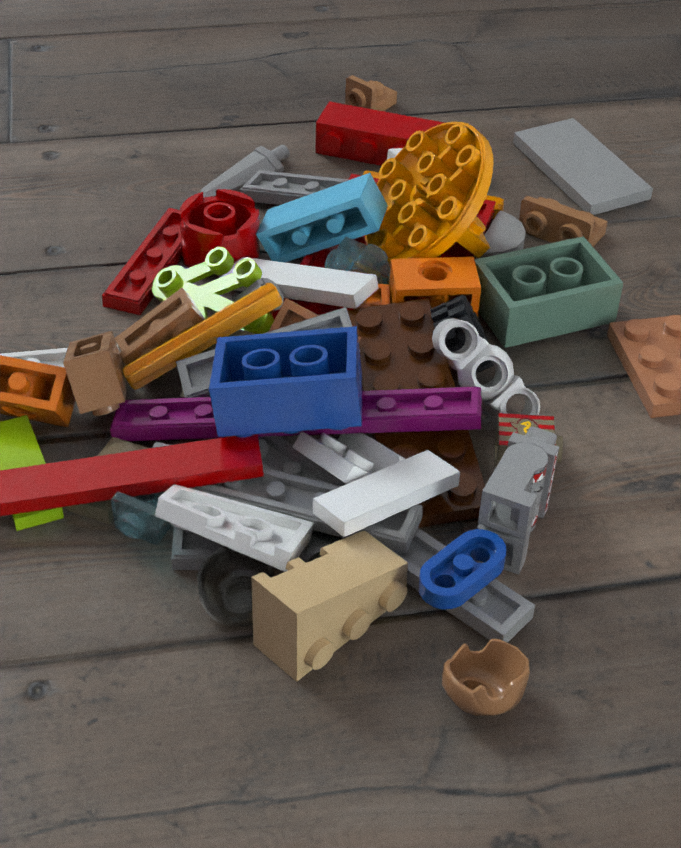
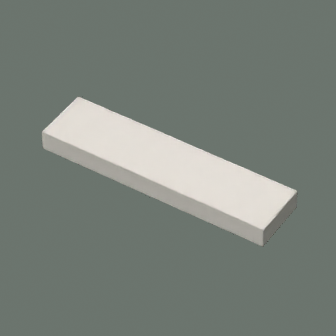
(317, 283)

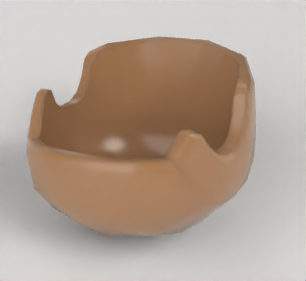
(486, 679)

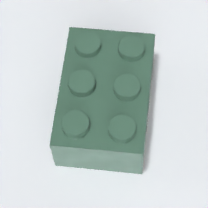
(547, 291)

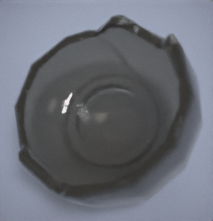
(227, 586)

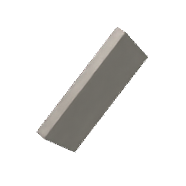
(582, 166)

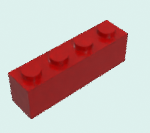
(364, 132)

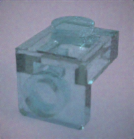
(360, 258)
(137, 517)

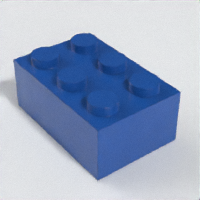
(287, 382)

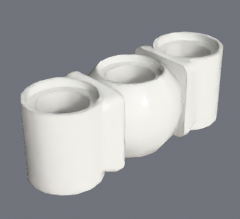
(476, 351)

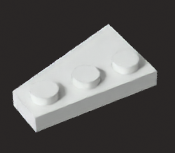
(237, 525)

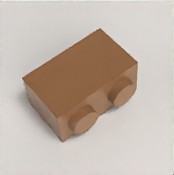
(96, 374)

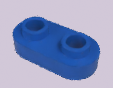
(453, 574)

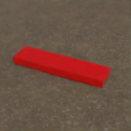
(133, 285)

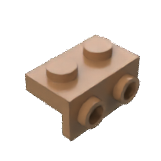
(159, 326)

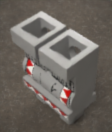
(519, 492)

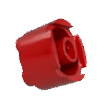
(219, 221)

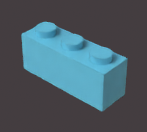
(322, 219)

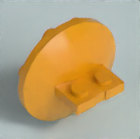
(435, 193)

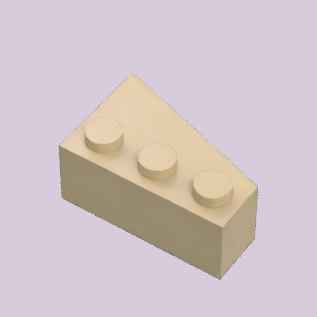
(325, 602)

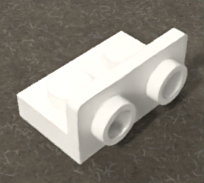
(349, 456)

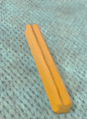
(202, 335)

